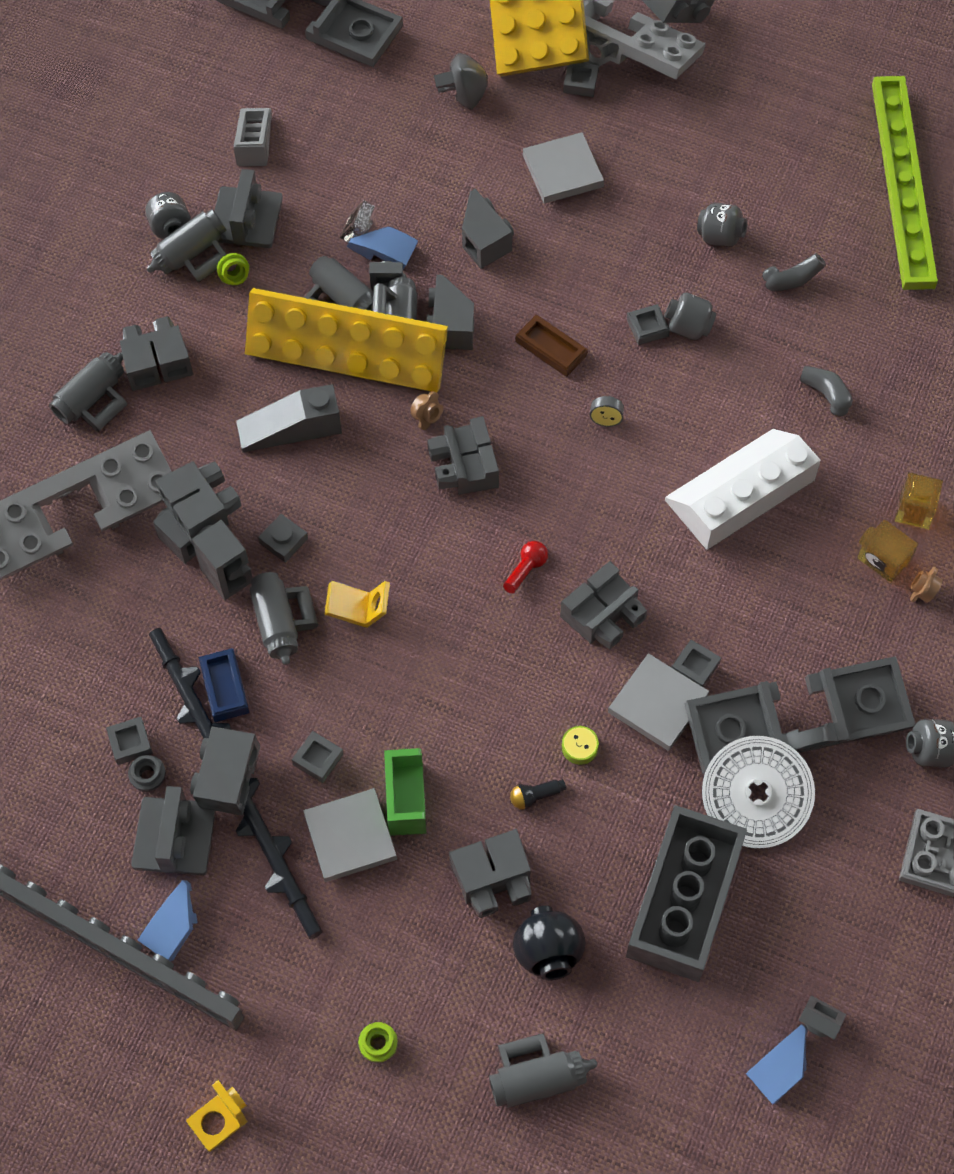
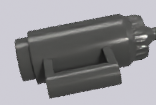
(188, 243)
(339, 285)
(396, 299)
(87, 388)
(275, 614)
(536, 1077)

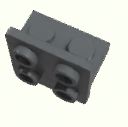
(248, 212)
(173, 835)

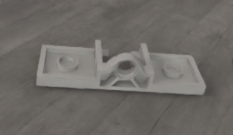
(652, 45)
(120, 480)

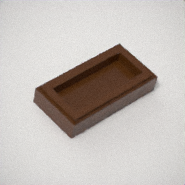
(551, 345)

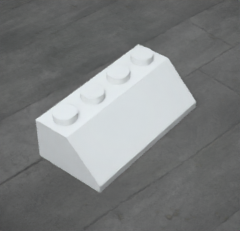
(744, 486)

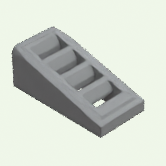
(253, 139)

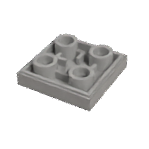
(563, 167)
(656, 701)
(350, 835)
(930, 853)

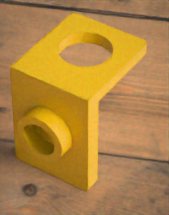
(355, 604)
(226, 1103)

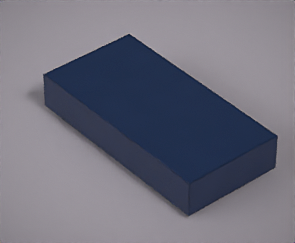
(223, 685)

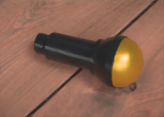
(525, 796)

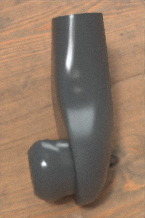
(794, 276)
(831, 386)

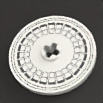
(759, 761)

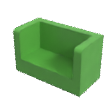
(405, 792)

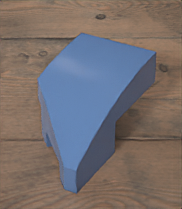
(386, 244)
(171, 923)
(781, 1066)

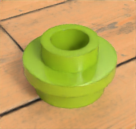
(236, 276)
(375, 1030)

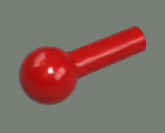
(533, 555)

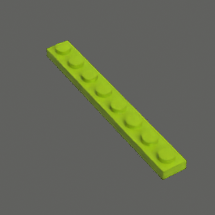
(904, 183)

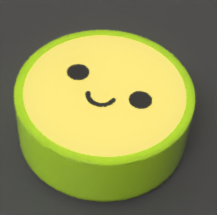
(580, 745)

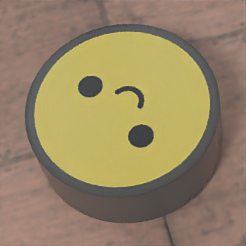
(607, 411)

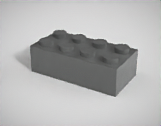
(686, 893)

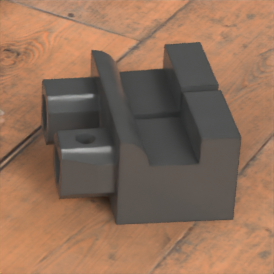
(140, 349)
(470, 458)
(192, 499)
(600, 604)
(480, 883)

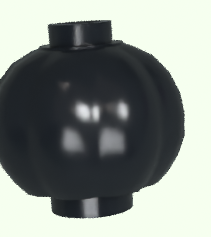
(549, 943)

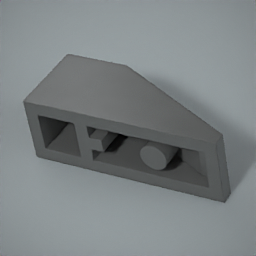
(293, 419)

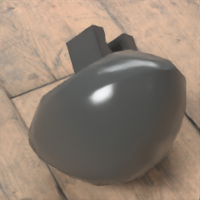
(466, 78)

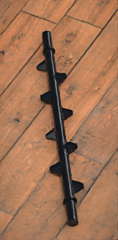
(252, 823)

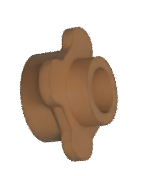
(426, 409)
(926, 585)

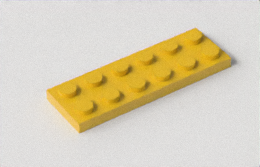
(345, 340)

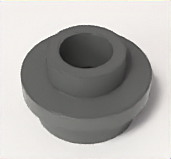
(144, 763)

